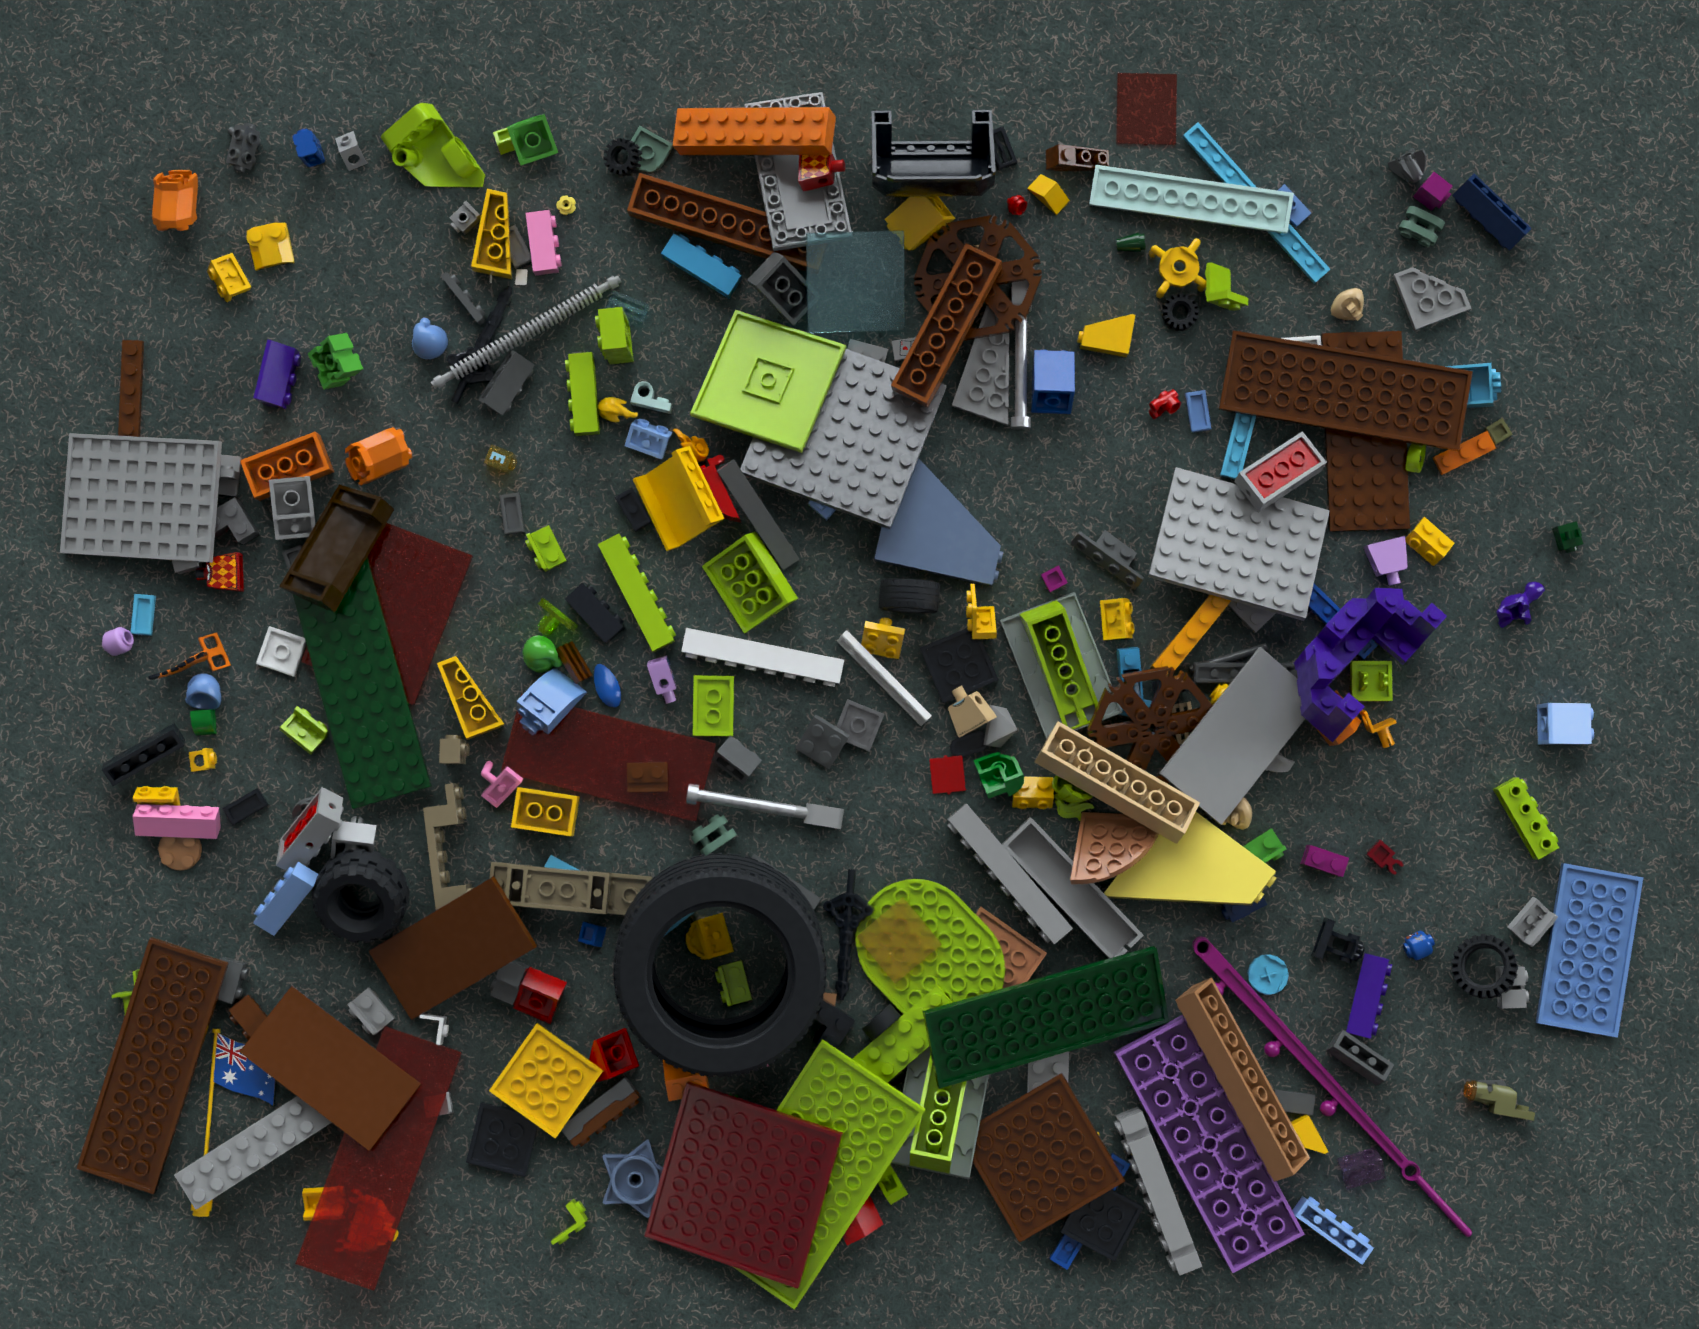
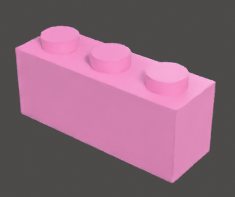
(543, 242)

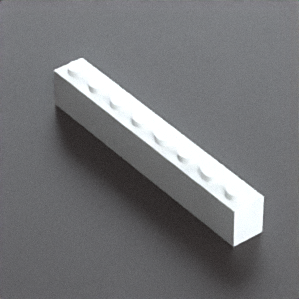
(762, 656)

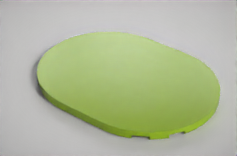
(965, 963)

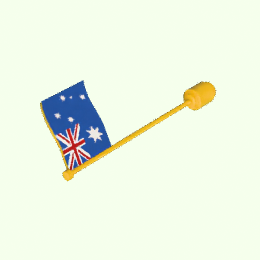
(237, 1074)

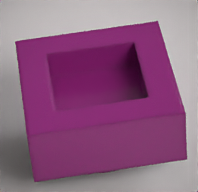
(1054, 579)

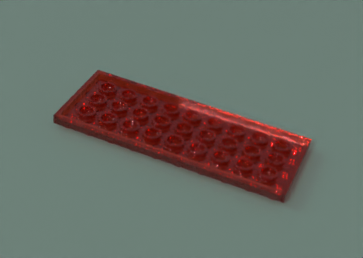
(592, 755)

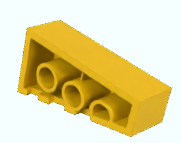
(493, 238)
(470, 704)

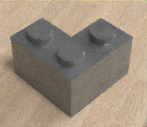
(234, 517)

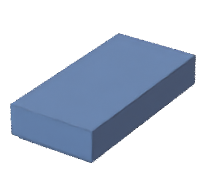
(1198, 411)

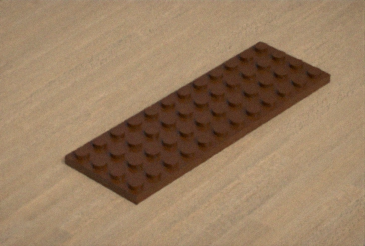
(1345, 390)
(152, 1065)

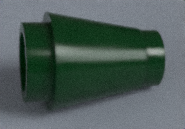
(1132, 243)

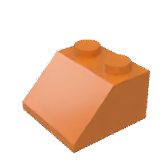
(676, 1081)

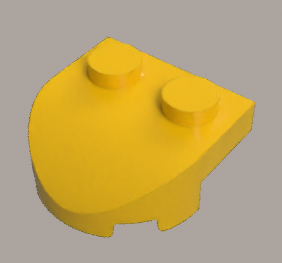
(709, 937)

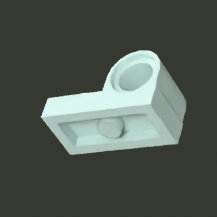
(649, 402)

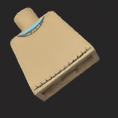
(969, 711)

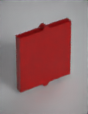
(947, 774)

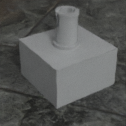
(353, 837)

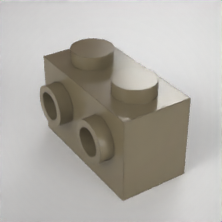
(453, 750)

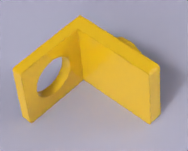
(209, 756)

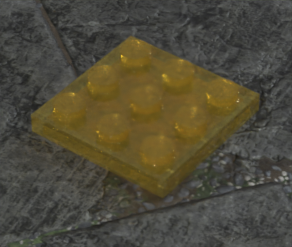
(899, 940)

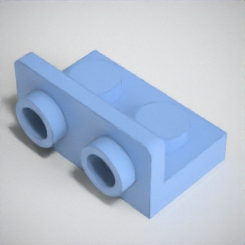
(648, 438)

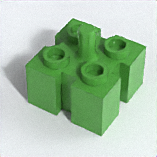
(335, 361)

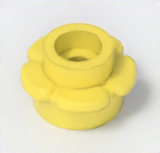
(571, 205)

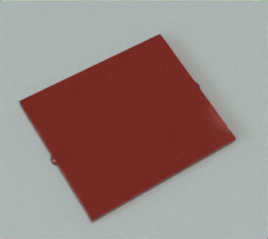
(1146, 108)

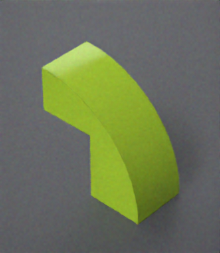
(892, 1186)

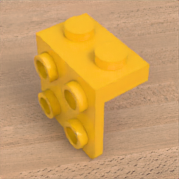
(982, 619)

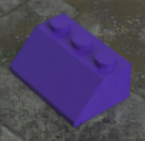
(277, 375)

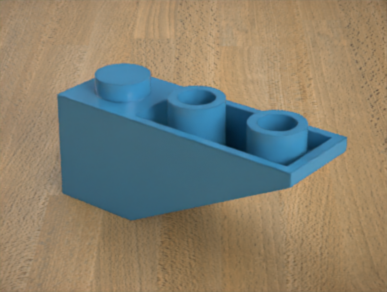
(1128, 662)

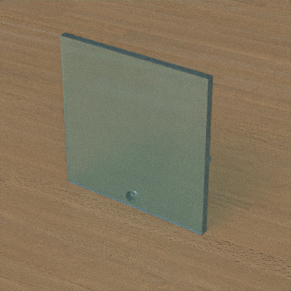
(855, 281)

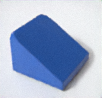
(592, 934)

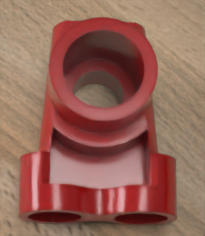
(1165, 402)

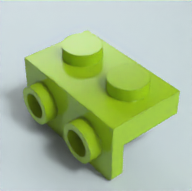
(304, 730)

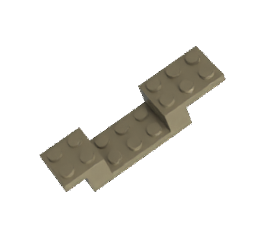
(434, 818)
(567, 888)

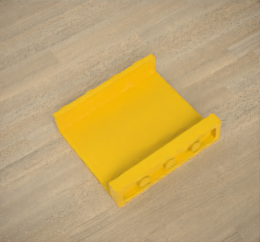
(678, 499)

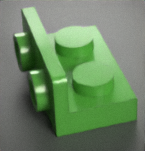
(1266, 846)

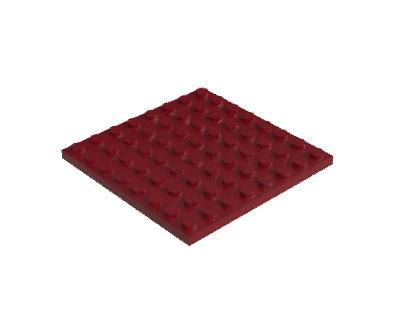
(743, 1184)

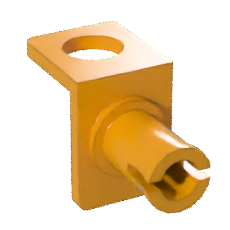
(1381, 728)

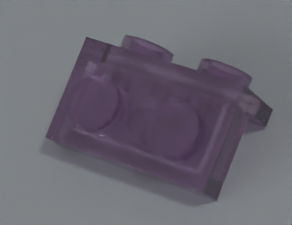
(1361, 1168)

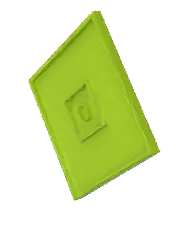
(768, 381)

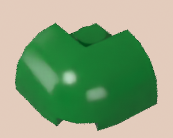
(999, 774)

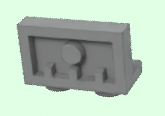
(370, 1011)

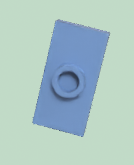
(1298, 211)

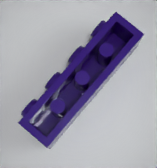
(1368, 996)

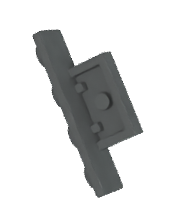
(1111, 555)

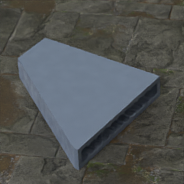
(938, 534)

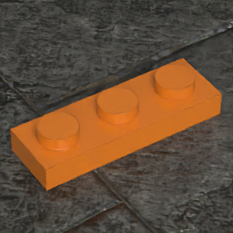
(1468, 451)

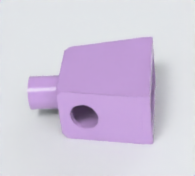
(1388, 558)

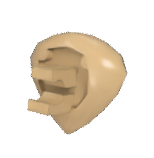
(1348, 305)
(1241, 815)

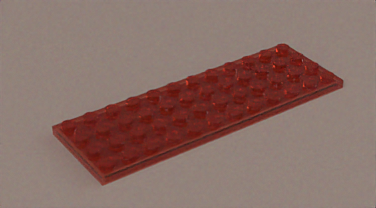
(371, 1187)

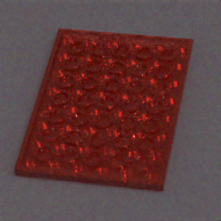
(417, 593)

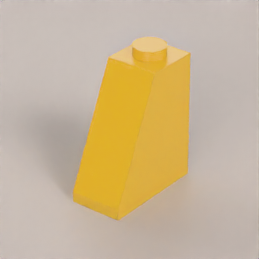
(1108, 336)

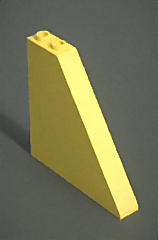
(1197, 869)

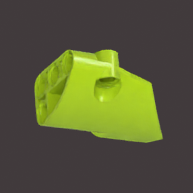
(431, 150)

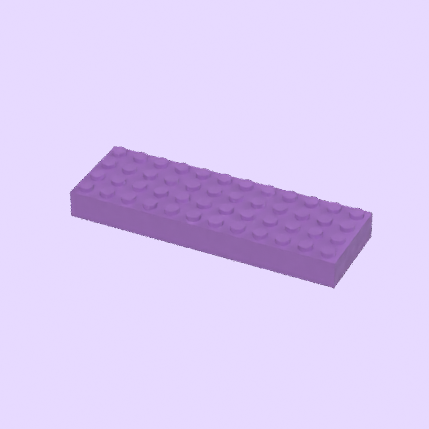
(1208, 1144)

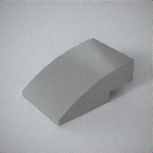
(292, 507)

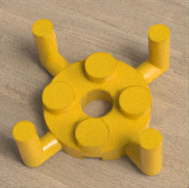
(1170, 275)

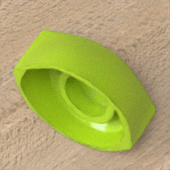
(1413, 458)

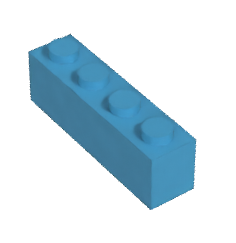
(701, 265)

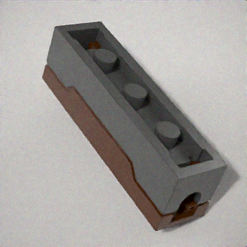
(600, 1111)

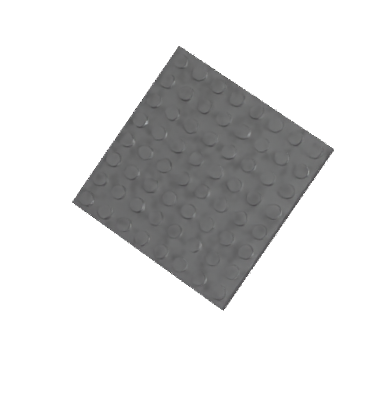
(857, 448)

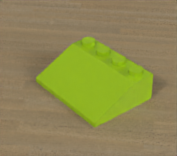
(749, 581)

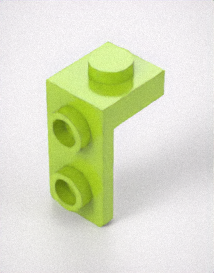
(577, 1211)

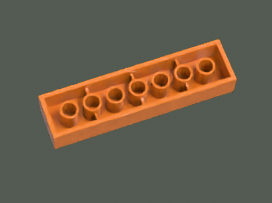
(754, 131)

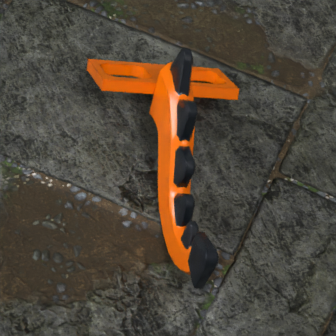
(206, 654)

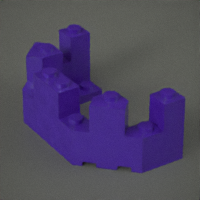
(1380, 617)

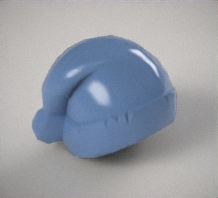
(428, 340)
(203, 692)

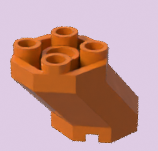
(175, 200)
(377, 455)

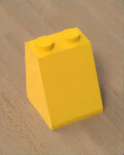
(919, 219)

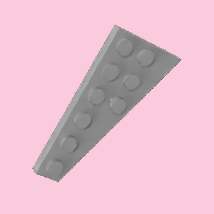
(986, 376)

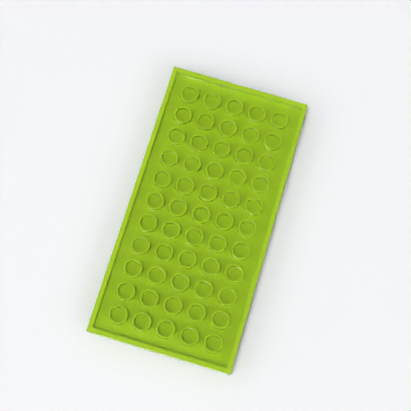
(874, 1127)

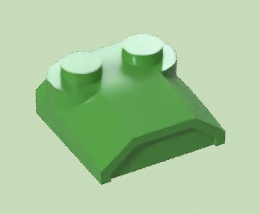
(532, 139)

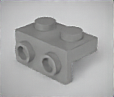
(1532, 922)

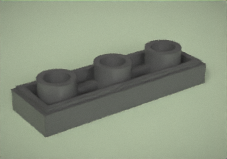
(465, 297)

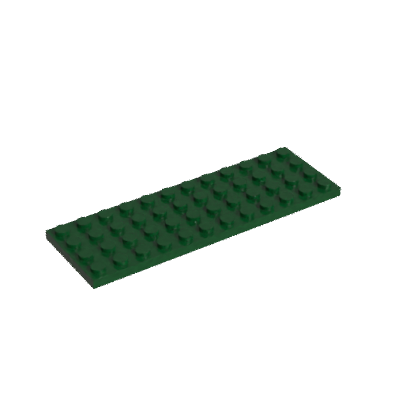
(364, 694)
(1046, 1017)

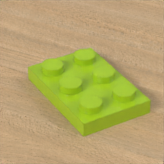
(713, 705)

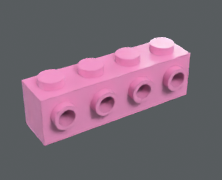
(176, 821)

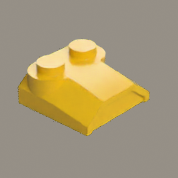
(270, 245)

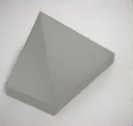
(999, 728)

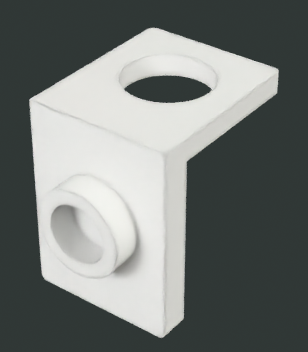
(442, 1029)

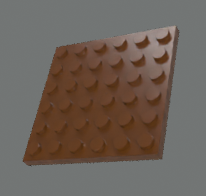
(1043, 1158)

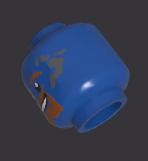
(1418, 945)

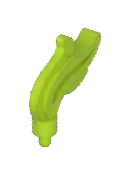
(1072, 809)

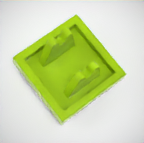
(1371, 680)

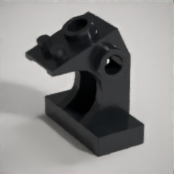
(1352, 949)

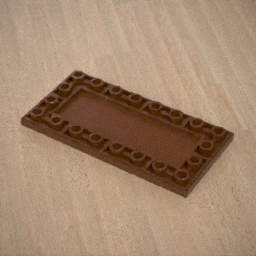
(453, 948)
(330, 1068)

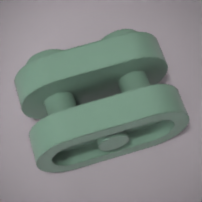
(1411, 229)
(716, 823)

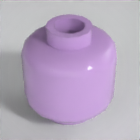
(117, 641)

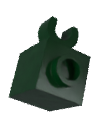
(1568, 537)

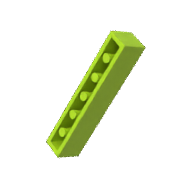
(636, 592)

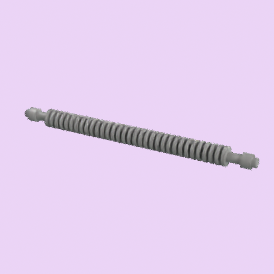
(612, 282)

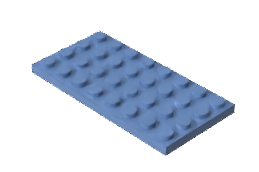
(1589, 950)

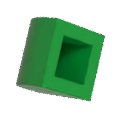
(203, 722)

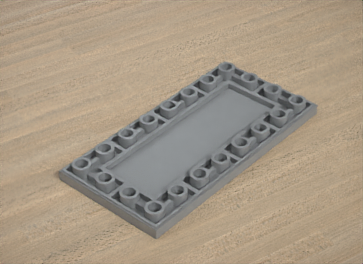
(788, 207)
(1237, 737)

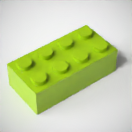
(614, 335)

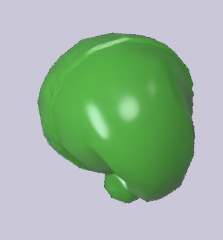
(540, 654)

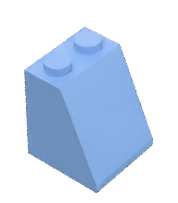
(1564, 724)

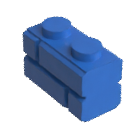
(308, 148)

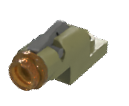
(1499, 1096)

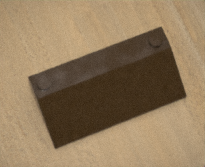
(337, 547)

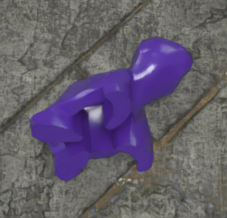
(1517, 605)

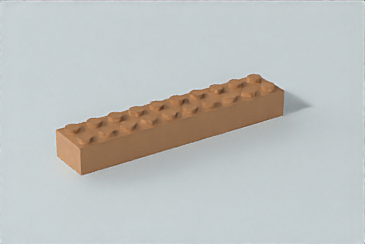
(1242, 1079)

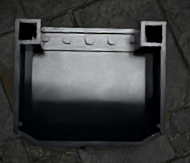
(933, 166)

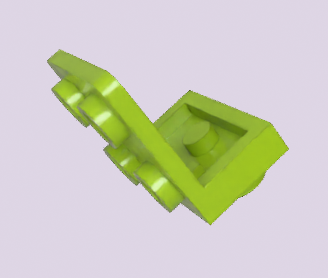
(1219, 288)

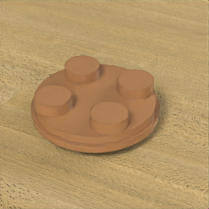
(179, 852)

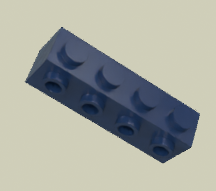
(1491, 212)

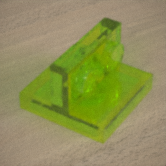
(550, 623)

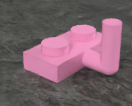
(501, 786)

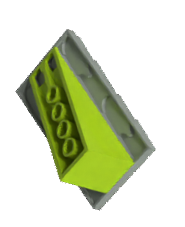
(1059, 663)
(949, 1126)

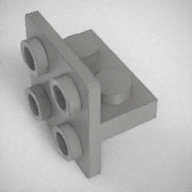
(229, 475)

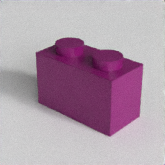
(1433, 192)
(1324, 860)

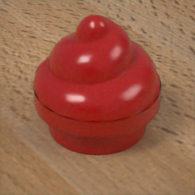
(1016, 205)

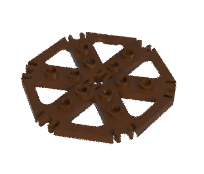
(1011, 272)
(1142, 716)

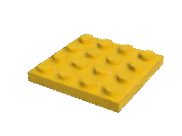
(546, 1080)

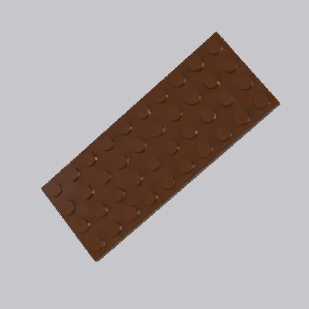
(1366, 472)

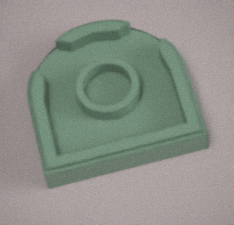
(654, 150)

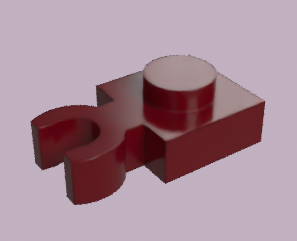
(1382, 855)

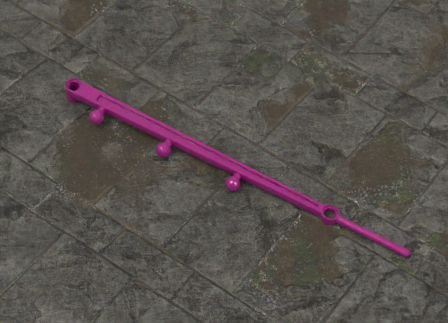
(1236, 983)

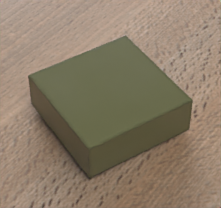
(1498, 431)

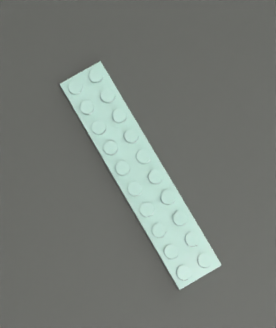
(1191, 199)

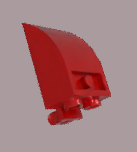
(718, 488)

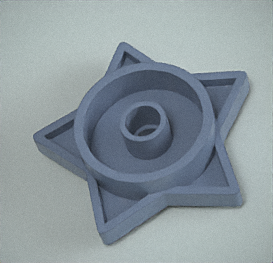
(622, 1187)

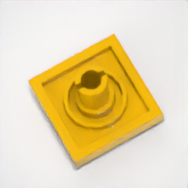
(883, 638)

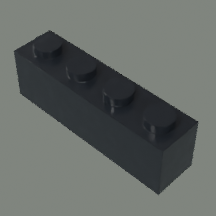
(143, 754)

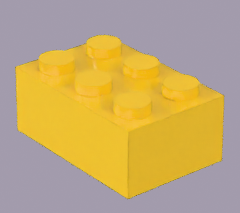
(545, 811)

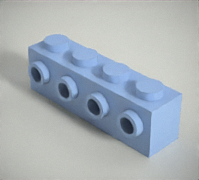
(285, 899)
(1334, 1231)

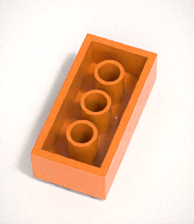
(292, 459)

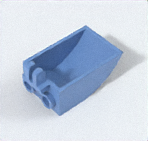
(548, 701)

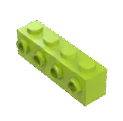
(1526, 818)

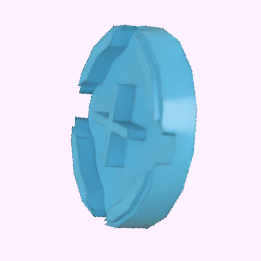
(1268, 974)

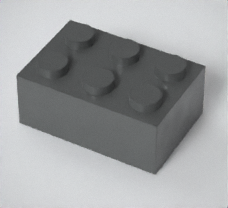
(781, 287)

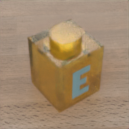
(500, 459)

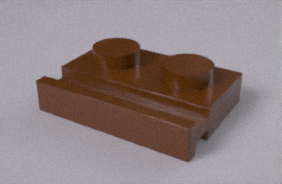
(647, 777)

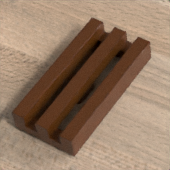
(574, 661)

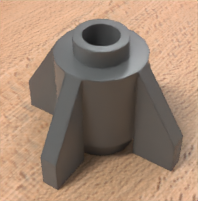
(1410, 165)

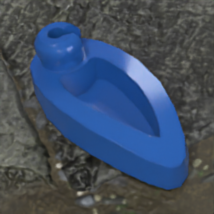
(607, 686)

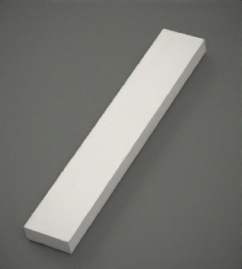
(884, 678)

